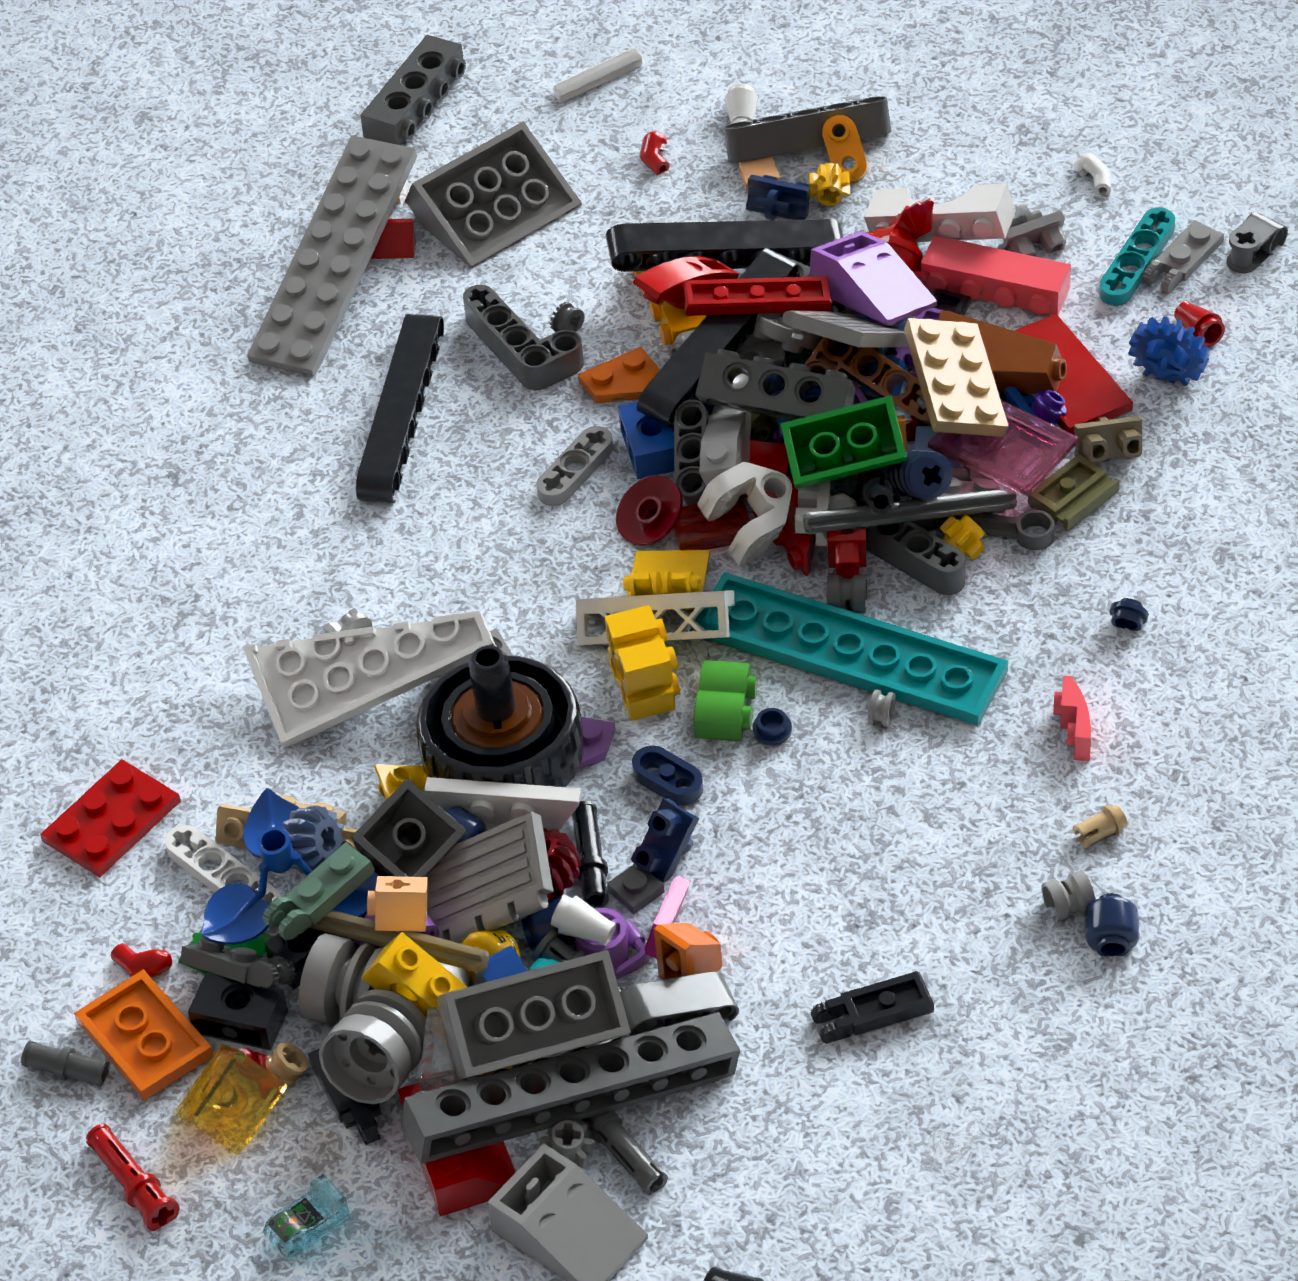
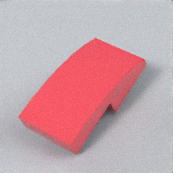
(1074, 717)

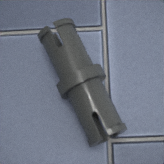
(65, 1063)

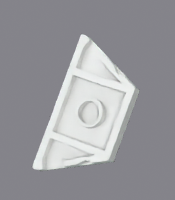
(503, 802)

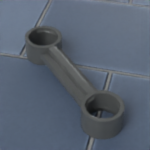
(1006, 526)

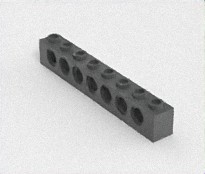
(568, 1087)

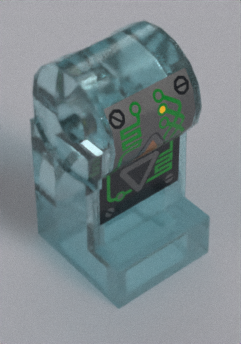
(308, 1218)

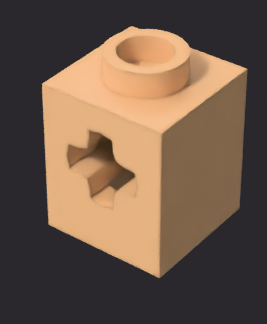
(399, 903)

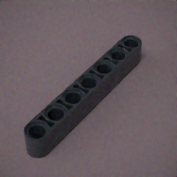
(734, 243)
(680, 375)
(398, 408)

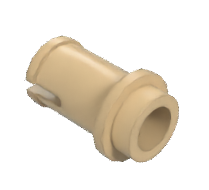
(1101, 825)

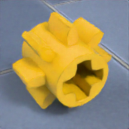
(829, 184)
(963, 535)

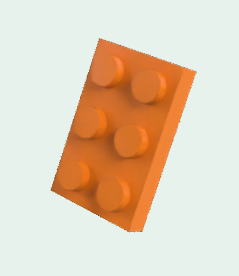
(144, 1035)

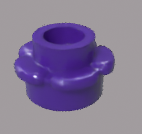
(1049, 406)

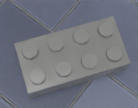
(533, 1015)

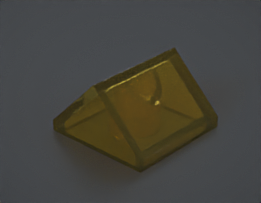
(230, 1099)

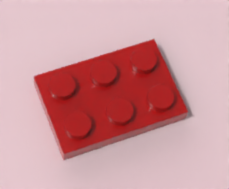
(110, 818)

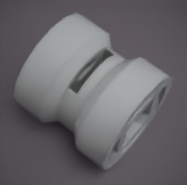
(1068, 895)

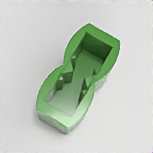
(723, 700)

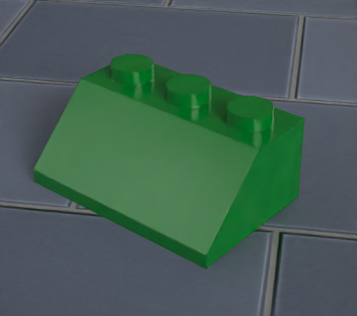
(843, 442)

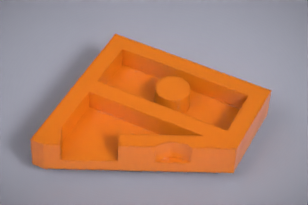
(619, 377)

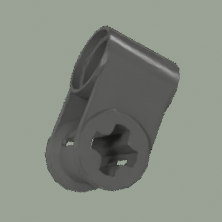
(1254, 242)

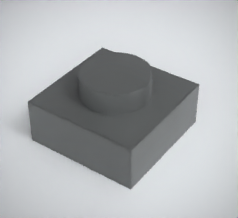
(635, 888)

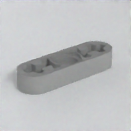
(576, 452)

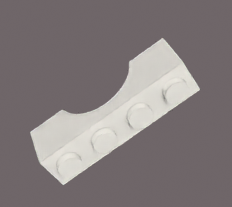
(976, 215)

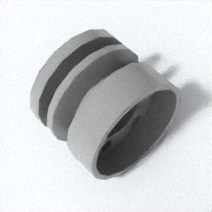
(333, 977)
(374, 1046)

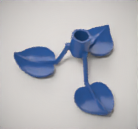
(236, 910)

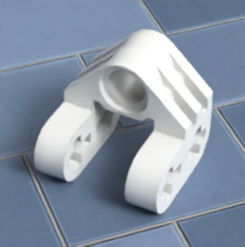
(772, 513)

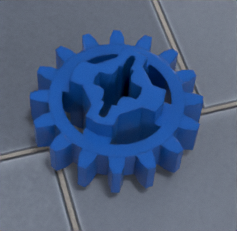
(1168, 351)

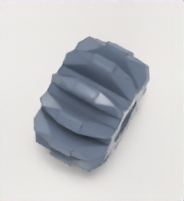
(314, 834)

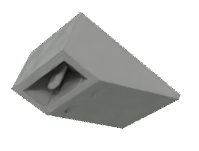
(564, 1219)

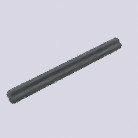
(910, 510)

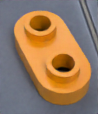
(845, 147)

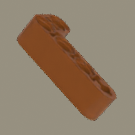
(879, 383)

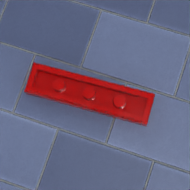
(756, 295)

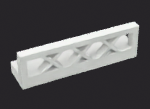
(659, 602)

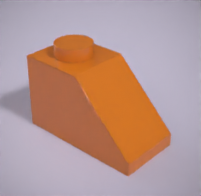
(685, 950)

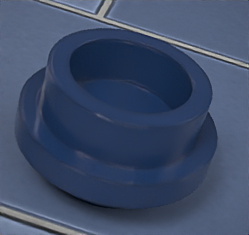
(1128, 614)
(772, 726)

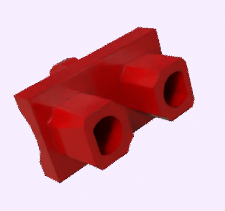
(847, 551)

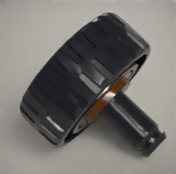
(501, 723)

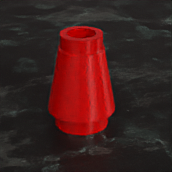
(1204, 321)

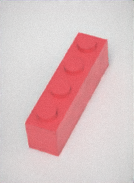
(996, 275)

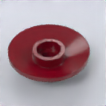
(649, 510)

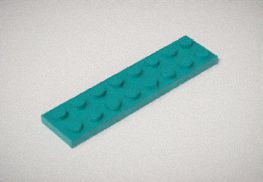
(857, 650)

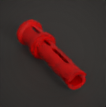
(140, 1188)

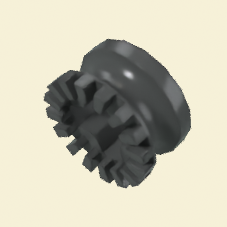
(567, 318)

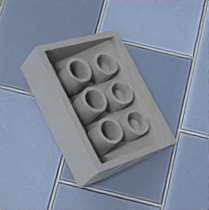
(492, 196)

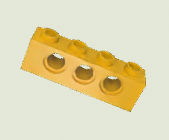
(412, 974)

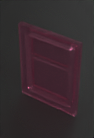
(1019, 458)

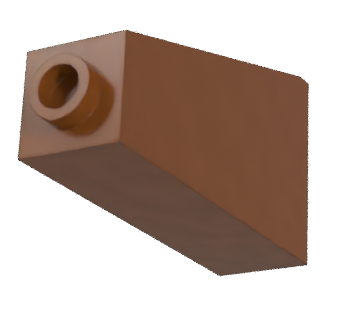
(1017, 357)

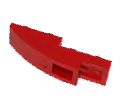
(666, 280)

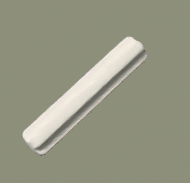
(598, 75)

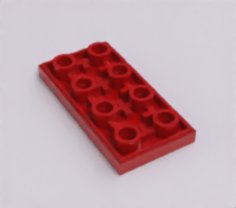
(1087, 386)

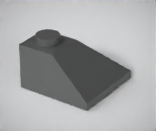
(408, 834)

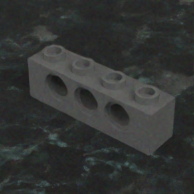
(413, 91)
(721, 369)

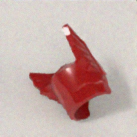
(904, 231)

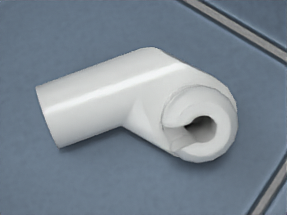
(1100, 172)

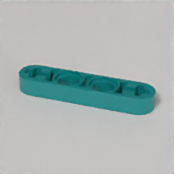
(1136, 257)

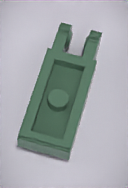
(319, 892)

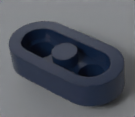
(670, 775)

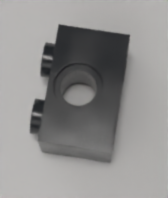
(238, 1011)

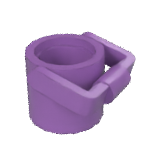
(624, 934)

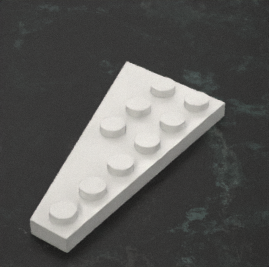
(346, 672)

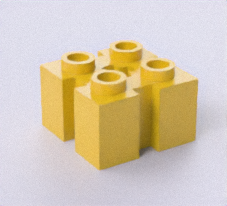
(642, 662)

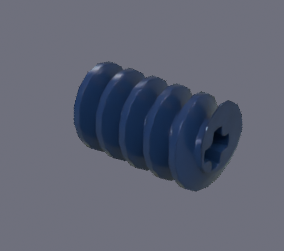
(922, 476)

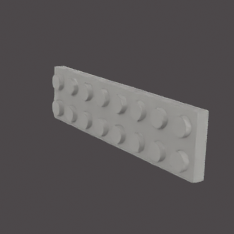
(332, 256)

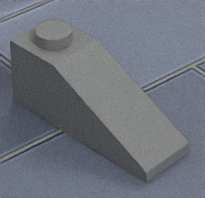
(724, 442)

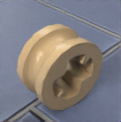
(287, 1063)

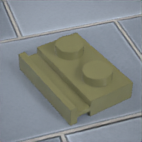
(1073, 491)

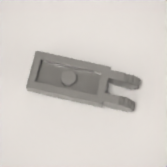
(1183, 256)

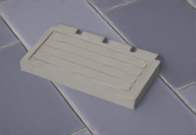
(846, 328)
(491, 879)

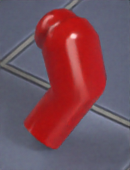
(152, 961)

